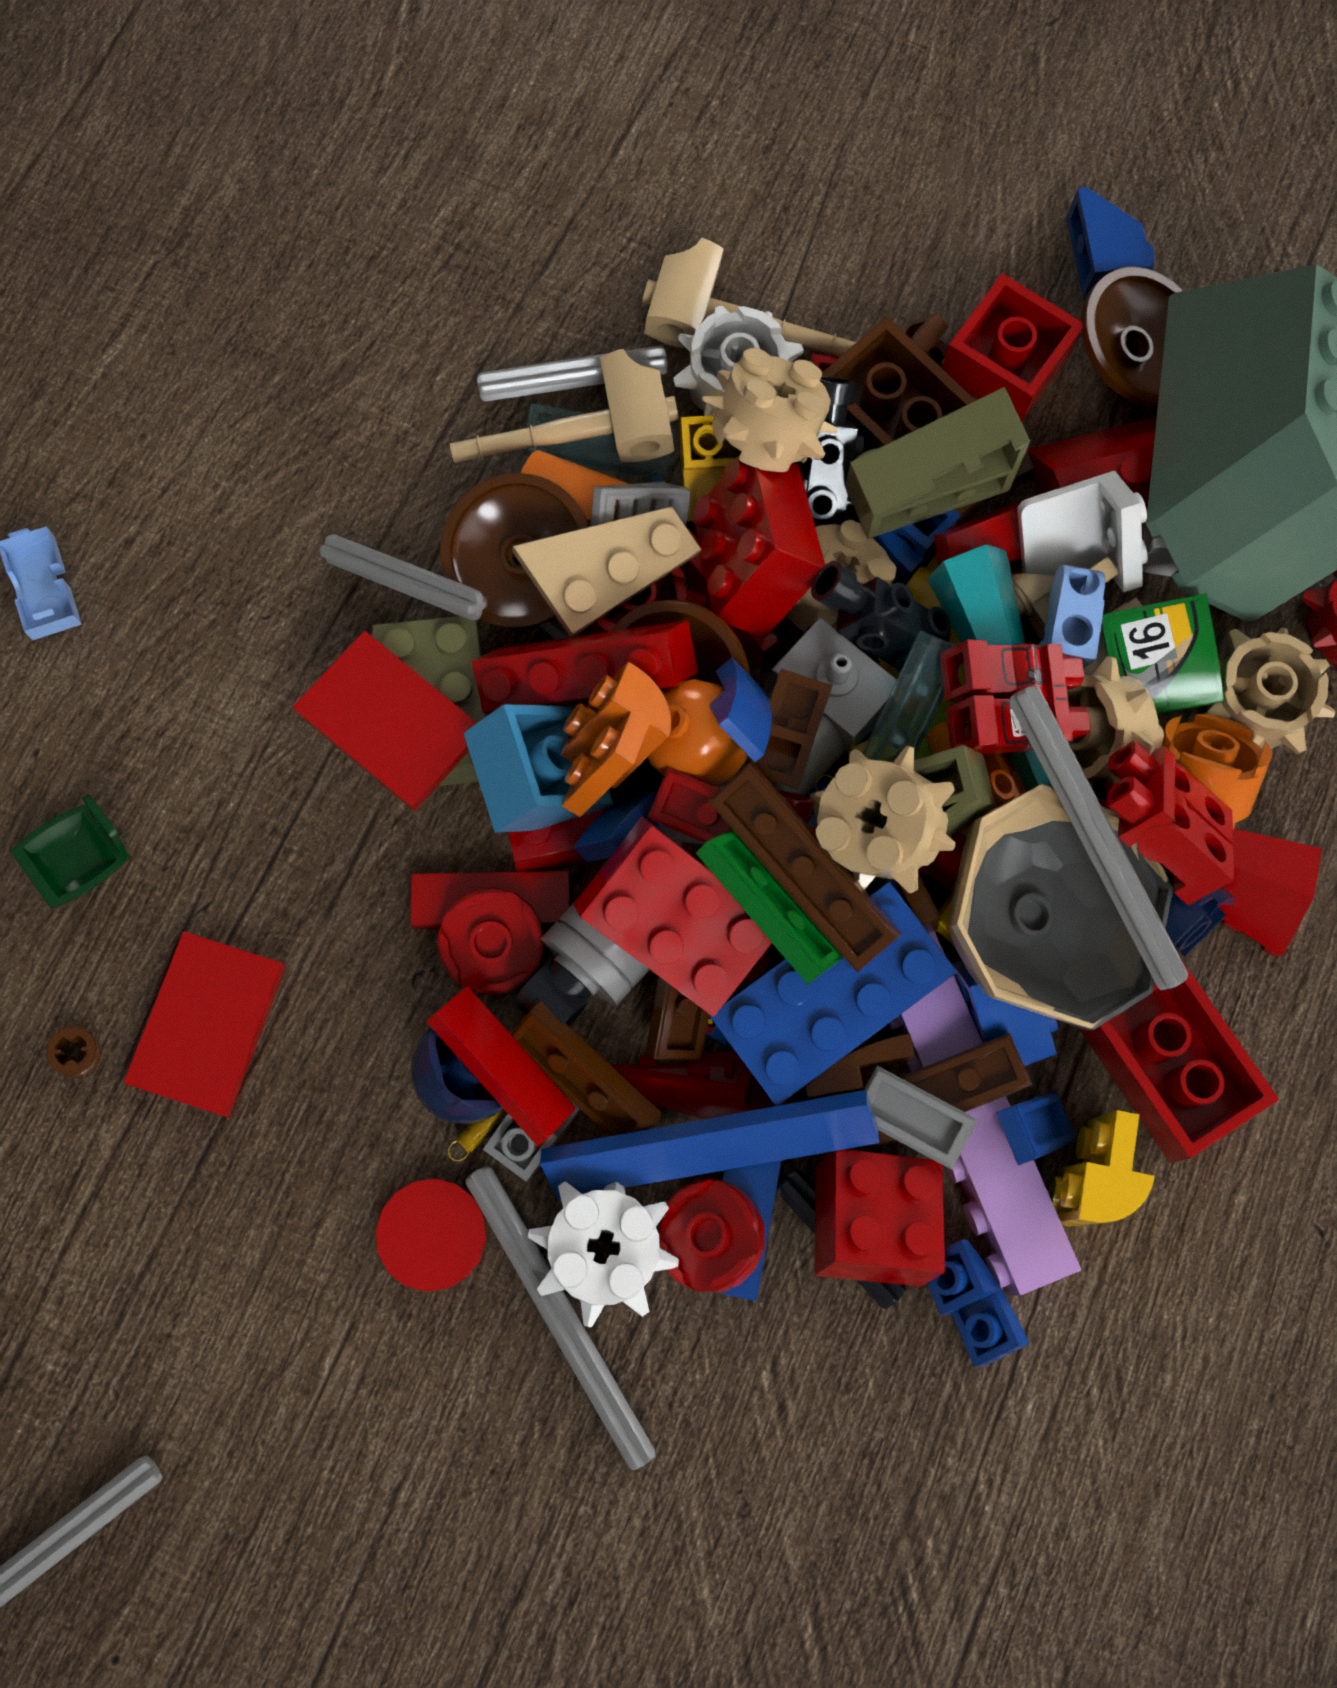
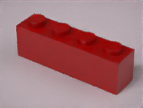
(575, 665)

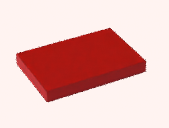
(387, 720)
(205, 1024)

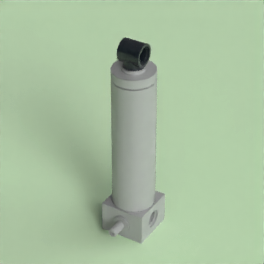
(593, 963)

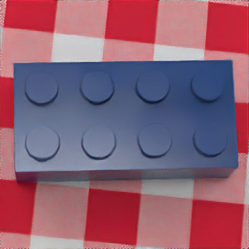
(799, 1030)

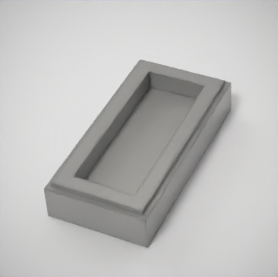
(918, 1118)

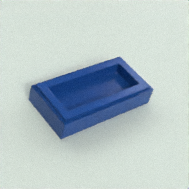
(1036, 1127)

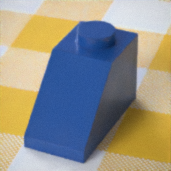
(1104, 239)
(997, 1018)

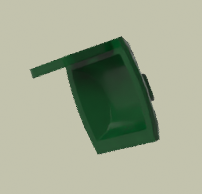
(71, 853)

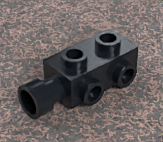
(830, 473)
(877, 614)

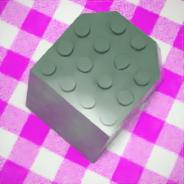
(1249, 439)

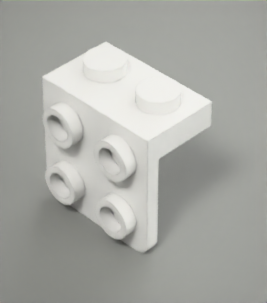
(1084, 526)

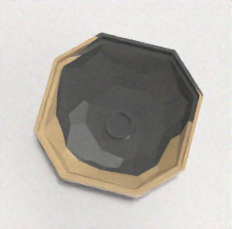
(1040, 919)

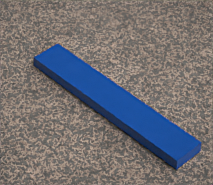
(714, 1144)

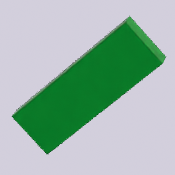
(769, 906)

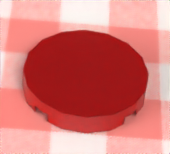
(491, 941)
(713, 1234)
(431, 1235)

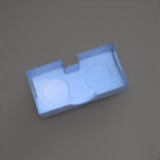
(42, 600)

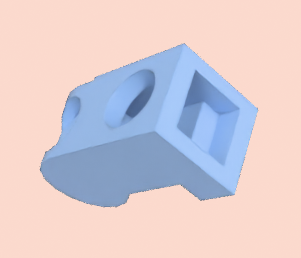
(1075, 612)

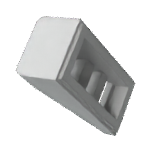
(637, 500)

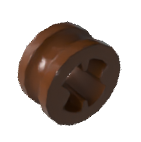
(71, 1068)

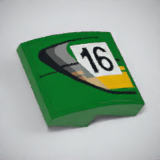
(1168, 650)

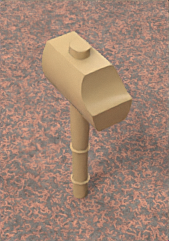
(684, 300)
(636, 416)

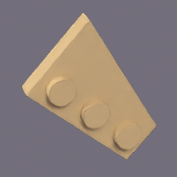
(606, 564)

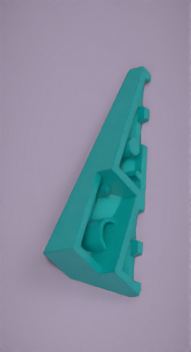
(983, 605)

